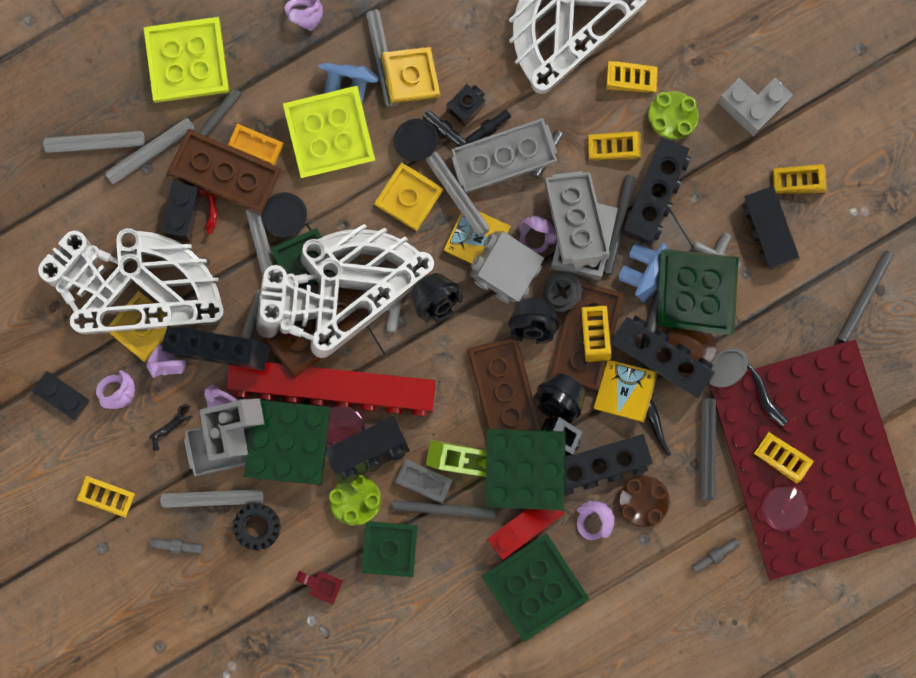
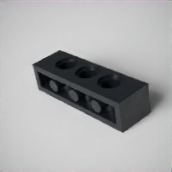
(666, 153)
(626, 341)
(216, 348)
(634, 447)

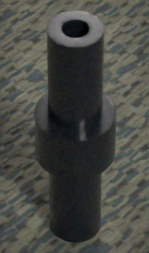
(489, 126)
(444, 128)

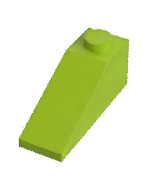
(457, 458)

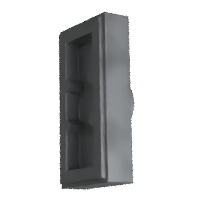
(423, 481)

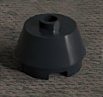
(435, 297)
(534, 320)
(560, 397)

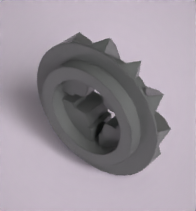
(553, 291)

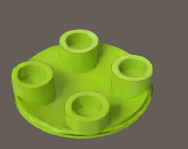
(673, 115)
(355, 501)

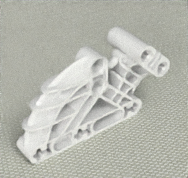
(564, 55)
(78, 270)
(284, 302)

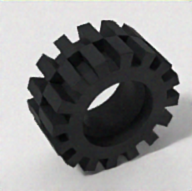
(240, 526)

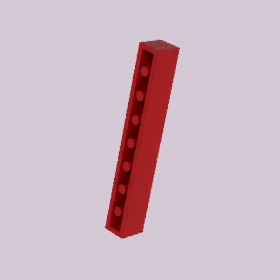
(336, 387)

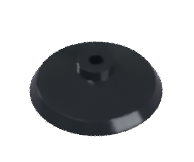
(415, 139)
(284, 214)

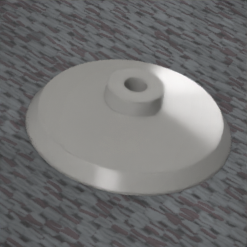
(729, 367)

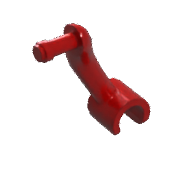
(212, 219)

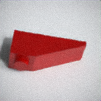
(521, 530)

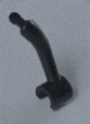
(169, 427)

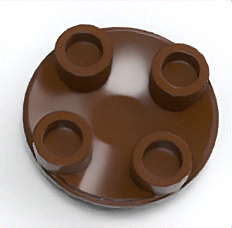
(699, 342)
(644, 501)

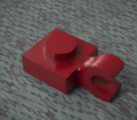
(323, 586)

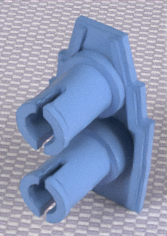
(359, 75)
(646, 283)

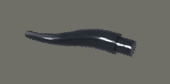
(765, 400)
(655, 421)

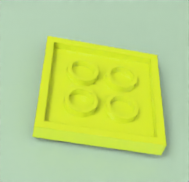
(186, 59)
(329, 131)

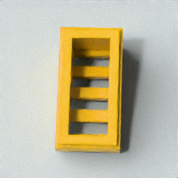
(621, 85)
(635, 136)
(818, 169)
(592, 354)
(806, 461)
(92, 501)

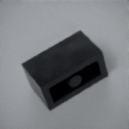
(181, 212)

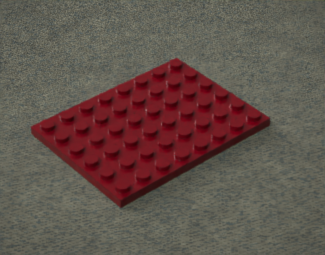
(834, 421)

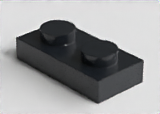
(61, 396)

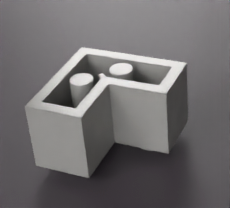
(754, 110)
(225, 427)

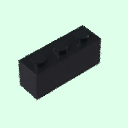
(770, 228)
(367, 450)

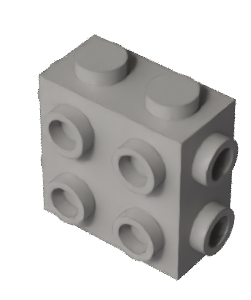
(506, 267)

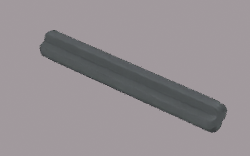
(708, 447)

